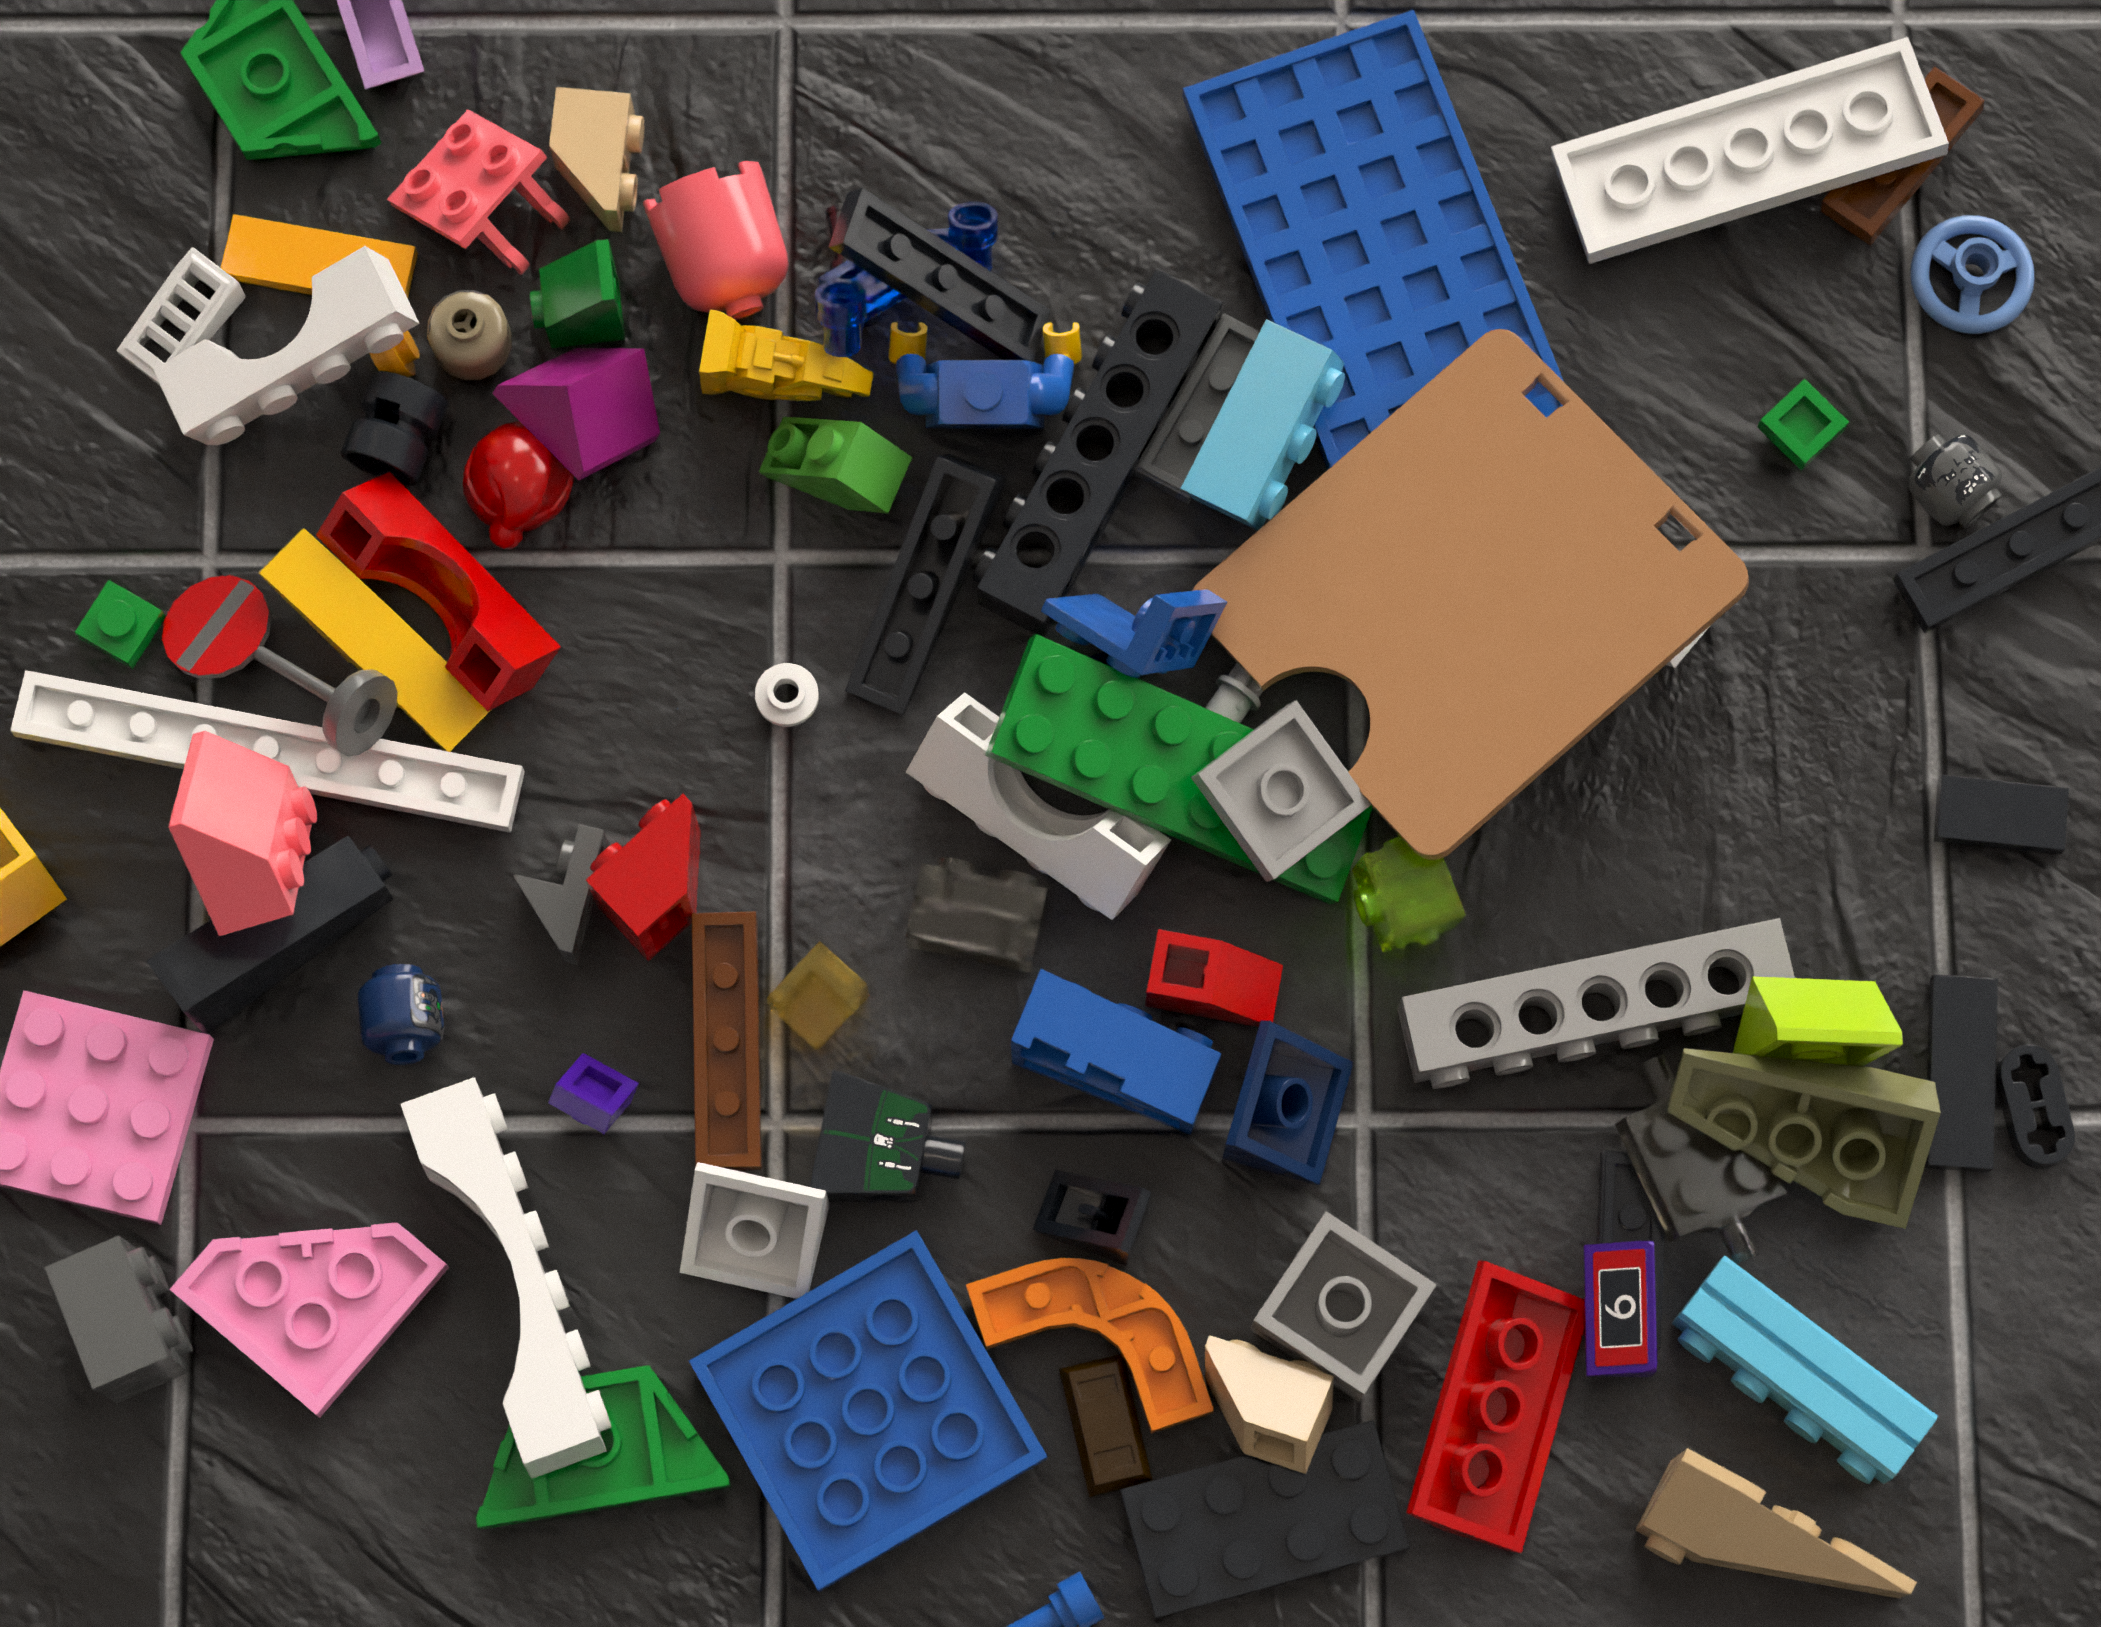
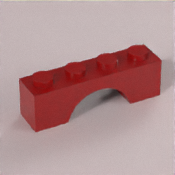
(393, 538)

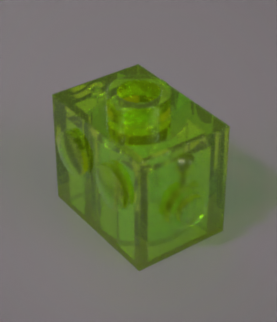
(1405, 896)

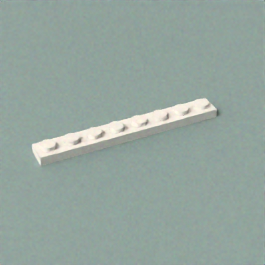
(162, 728)

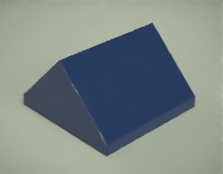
(1288, 1105)

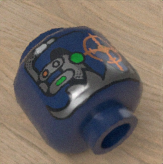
(400, 1013)

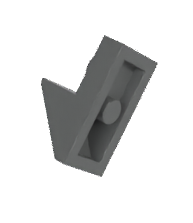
(567, 907)

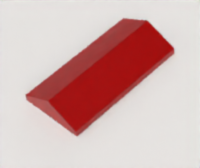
(1498, 1408)

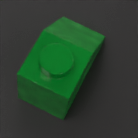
(580, 298)

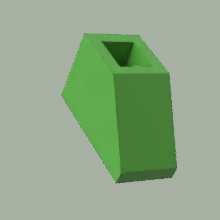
(836, 462)

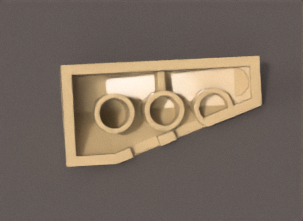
(1719, 1521)

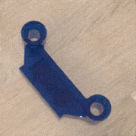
(853, 296)

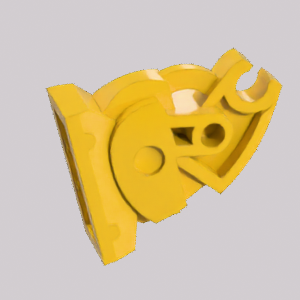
(774, 366)

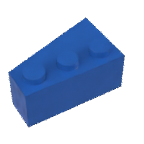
(1114, 1052)

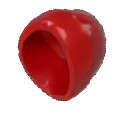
(514, 483)

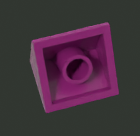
(586, 406)

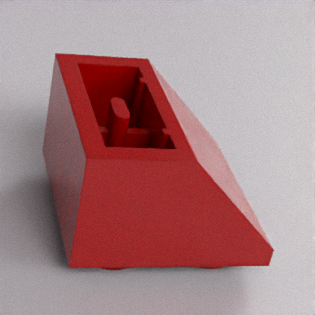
(652, 879)

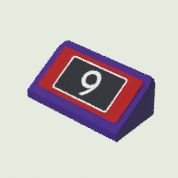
(1620, 1309)

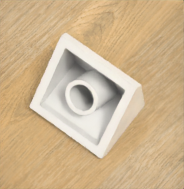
(753, 1231)

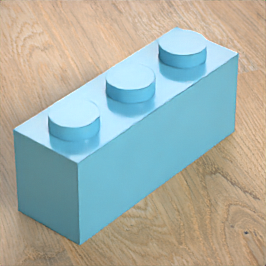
(1265, 426)

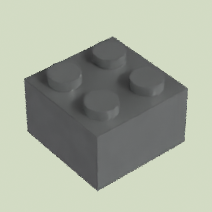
(119, 1318)

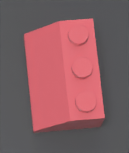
(241, 832)

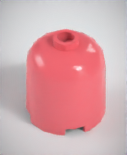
(720, 239)

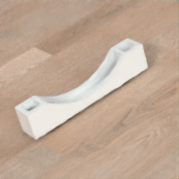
(546, 1397)

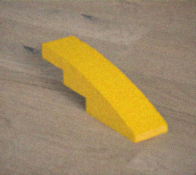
(372, 637)

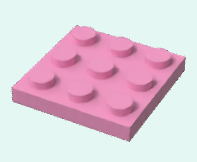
(97, 1105)

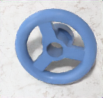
(1979, 252)

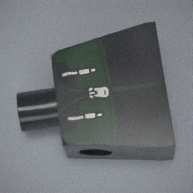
(878, 1144)

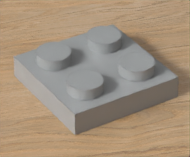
(1281, 791)

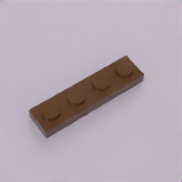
(726, 1040)

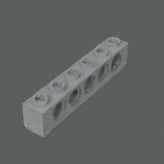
(1684, 963)

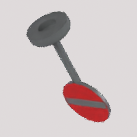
(224, 627)

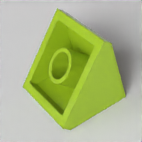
(1817, 1021)

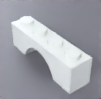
(352, 313)
(1094, 856)

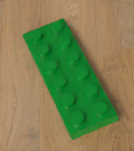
(1136, 755)

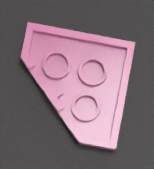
(311, 1300)

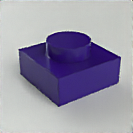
(593, 1093)

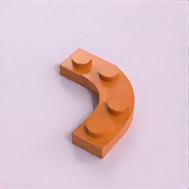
(1107, 1303)

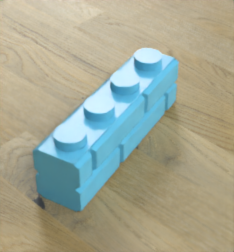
(1803, 1371)

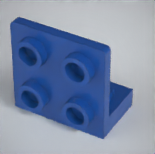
(1160, 638)

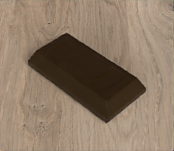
(1105, 1425)

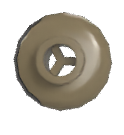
(469, 335)

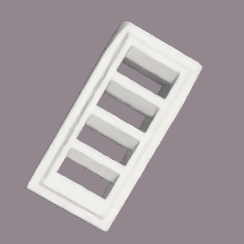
(179, 286)

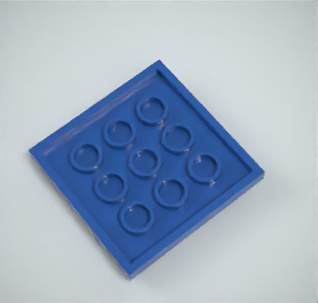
(868, 1410)

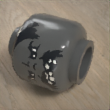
(1954, 480)

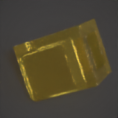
(818, 996)

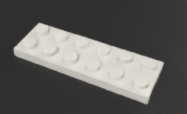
(1749, 150)

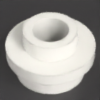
(786, 713)

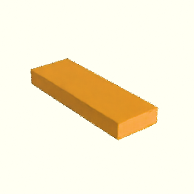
(290, 254)

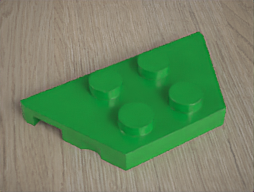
(274, 82)
(647, 1458)

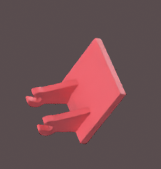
(468, 179)

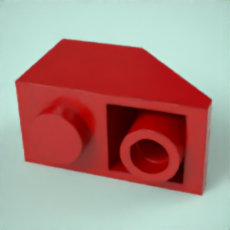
(1212, 979)

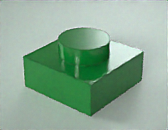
(1803, 424)
(120, 624)

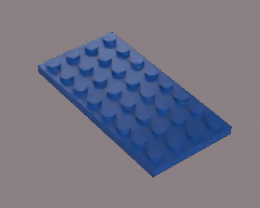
(1364, 216)

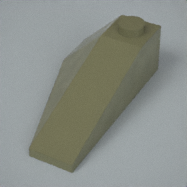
(1829, 1126)

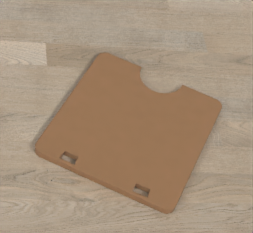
(1477, 588)

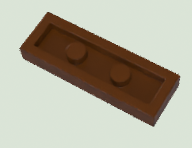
(1871, 204)

